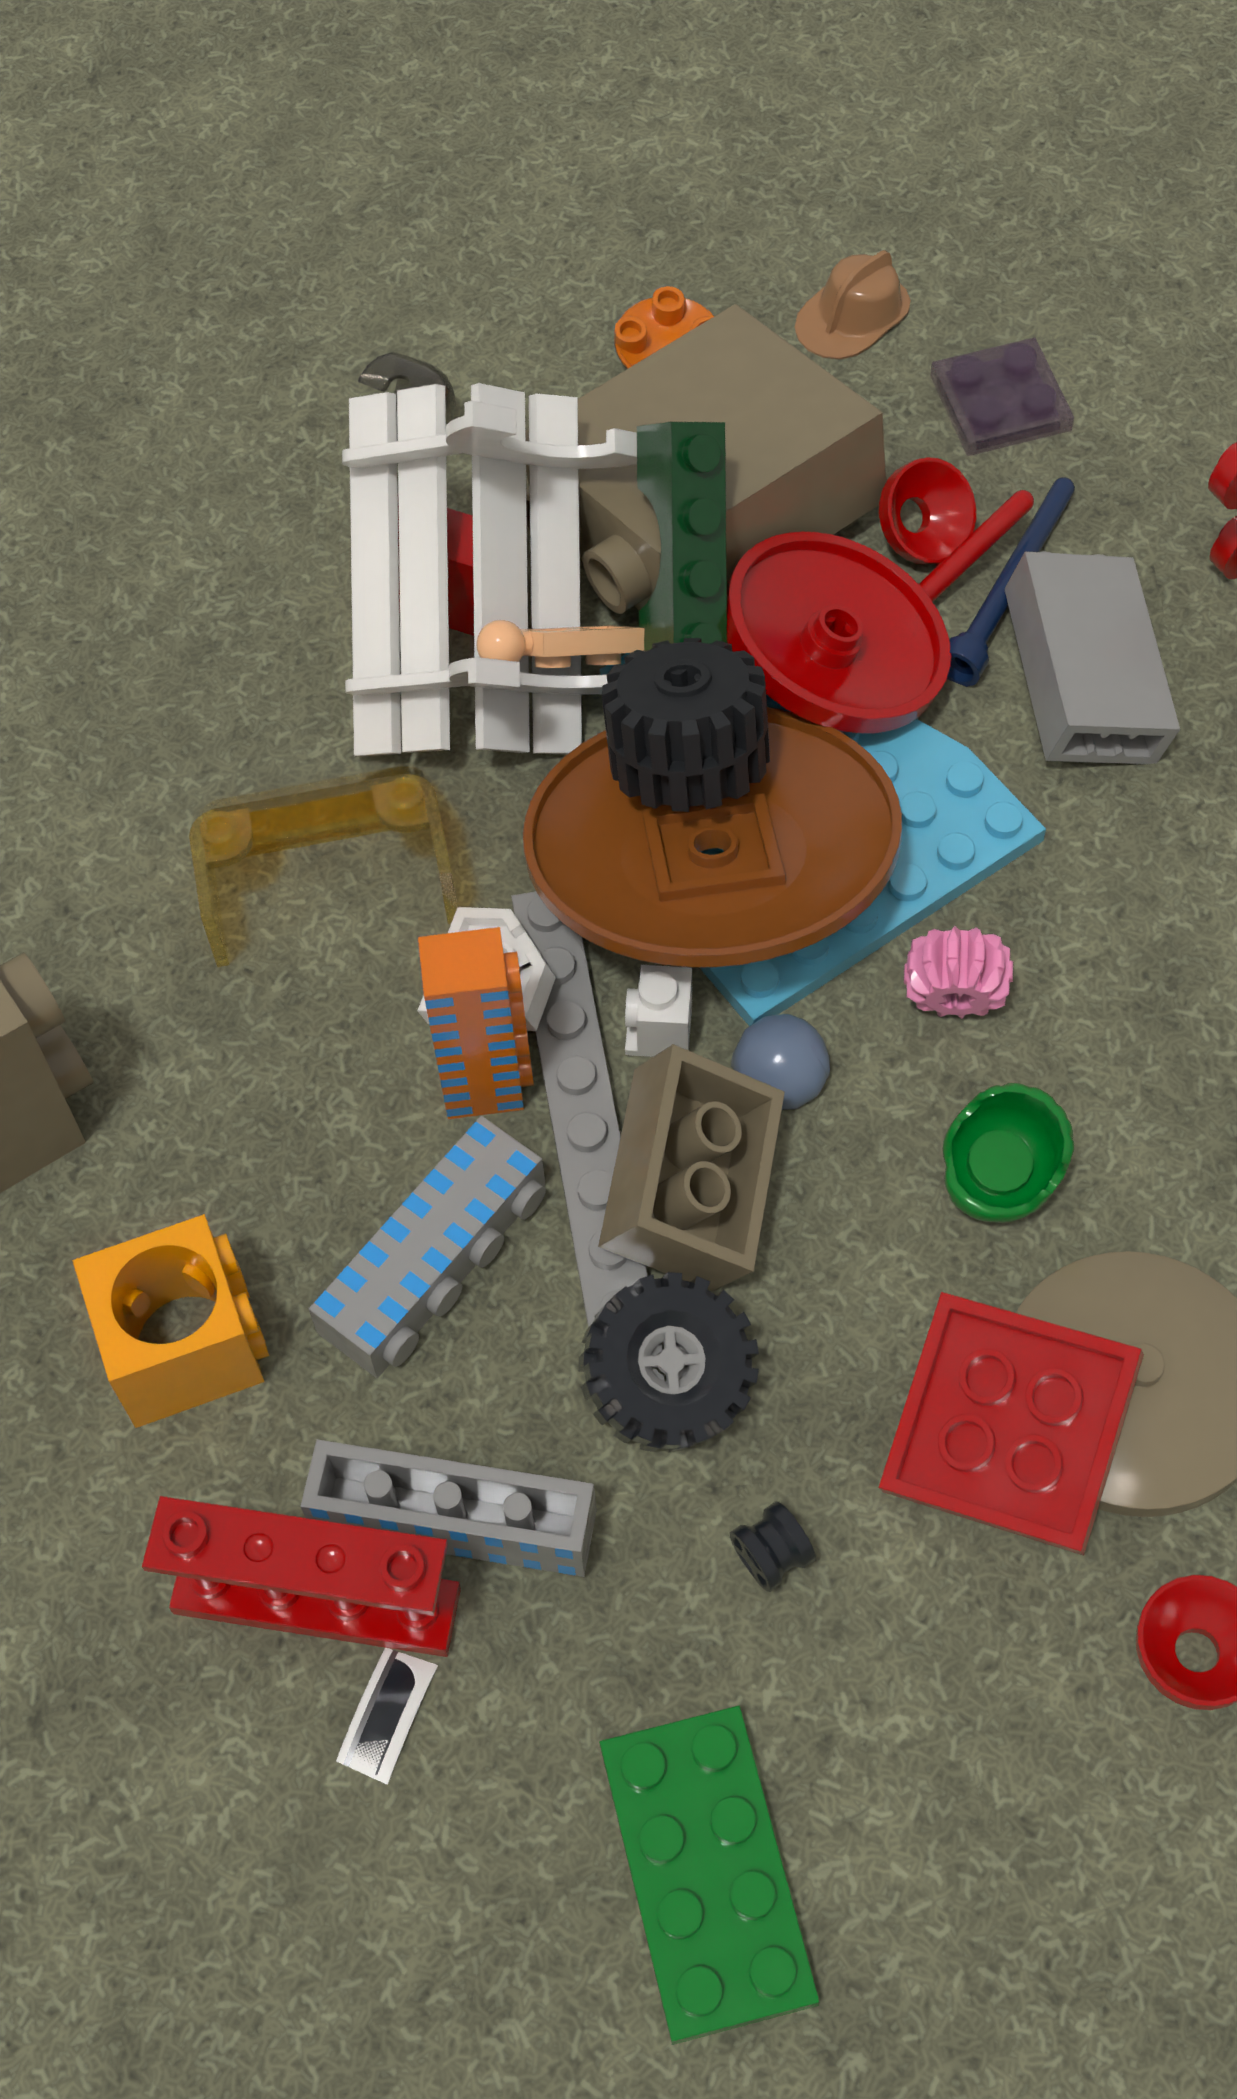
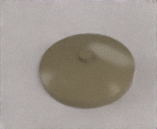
(1183, 1409)

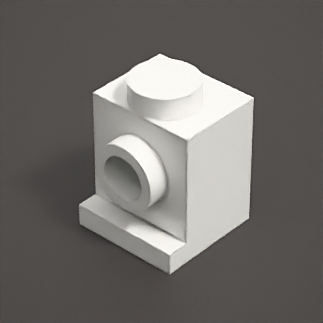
(659, 1010)

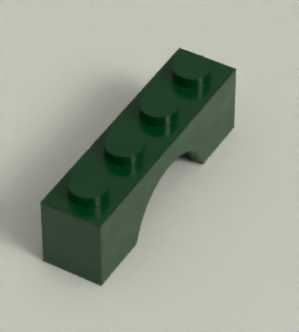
(685, 481)

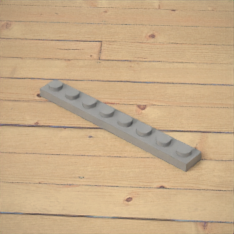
(578, 1101)

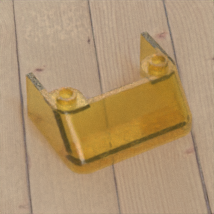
(310, 815)

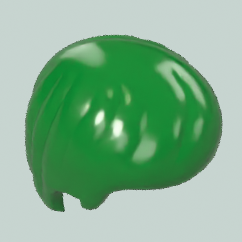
(1006, 1153)

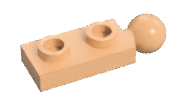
(556, 645)

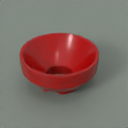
(945, 506)
(1182, 1607)

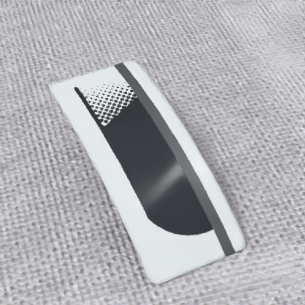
(385, 1714)

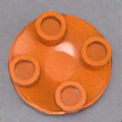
(656, 323)

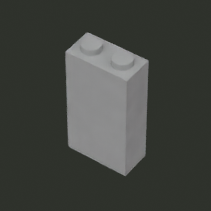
(1090, 659)

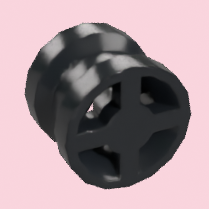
(772, 1546)

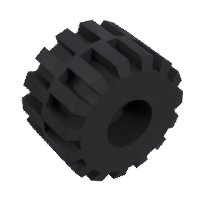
(686, 724)

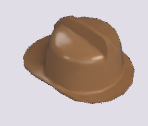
(853, 307)

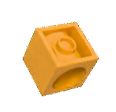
(137, 1278)

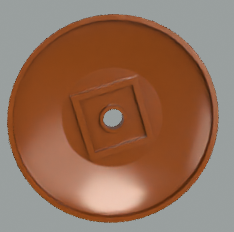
(794, 867)

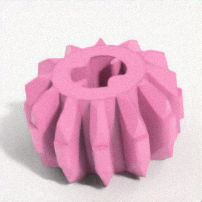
(958, 972)

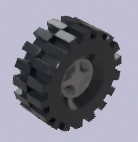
(702, 1357)

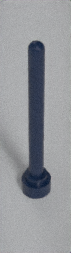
(969, 648)

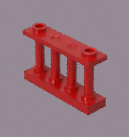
(304, 1575)

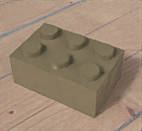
(692, 1168)

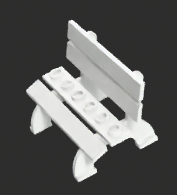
(496, 440)

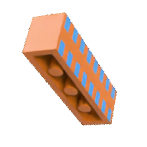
(476, 1021)

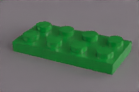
(708, 1875)

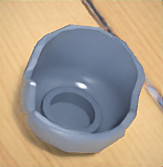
(784, 1055)

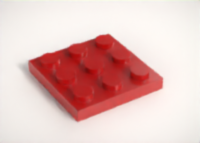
(1012, 1422)

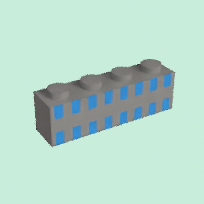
(430, 1248)
(475, 1507)

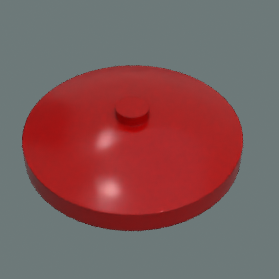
(837, 631)

